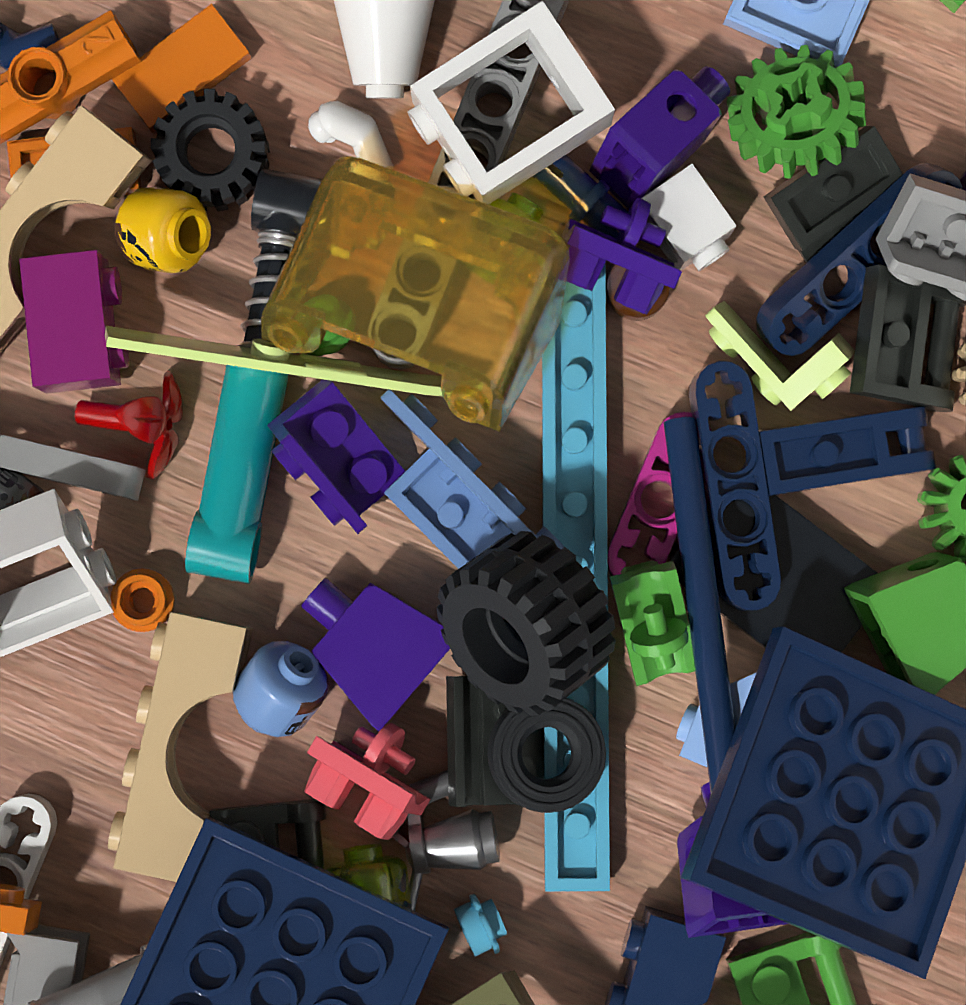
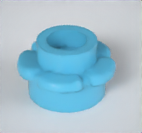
(480, 925)

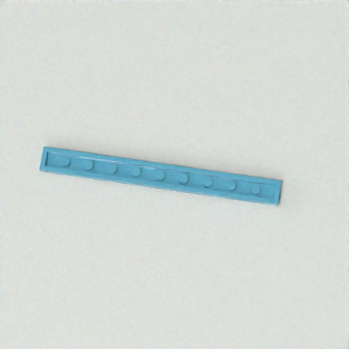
(577, 516)

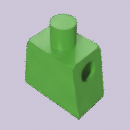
(916, 618)

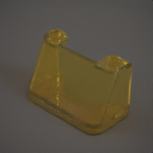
(423, 282)

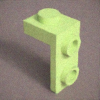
(820, 373)

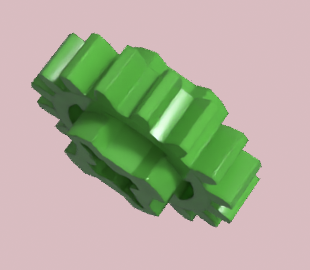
(796, 111)

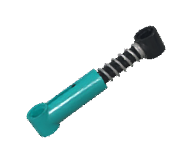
(228, 523)

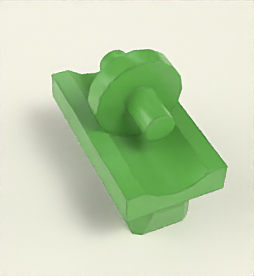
(653, 620)

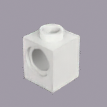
(692, 220)

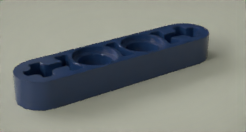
(848, 248)
(745, 485)

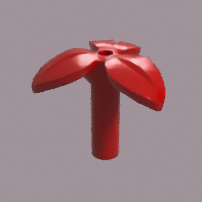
(144, 418)

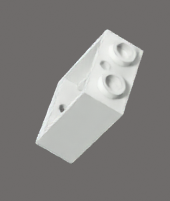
(565, 70)
(59, 599)

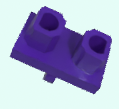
(644, 271)

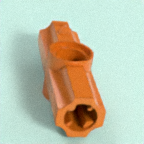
(81, 65)

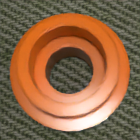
(123, 594)

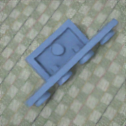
(447, 496)

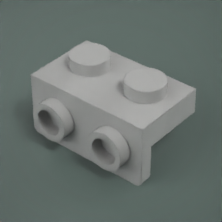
(927, 235)

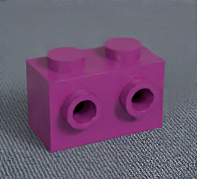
(66, 320)

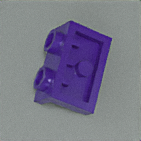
(337, 451)

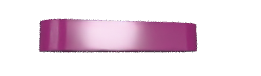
(626, 537)

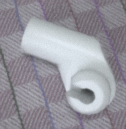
(352, 127)

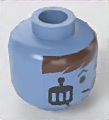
(280, 689)

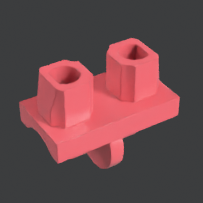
(341, 768)

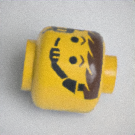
(162, 229)

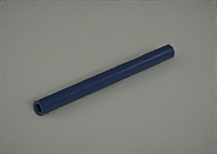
(700, 591)

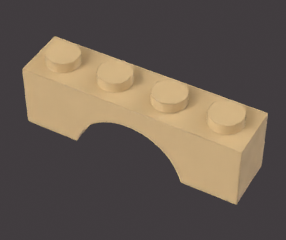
(81, 166)
(161, 819)

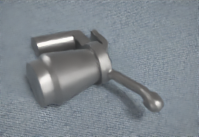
(453, 843)

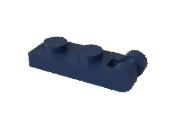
(844, 451)

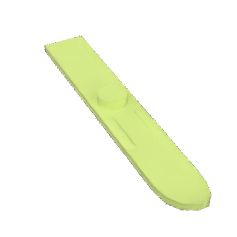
(270, 358)

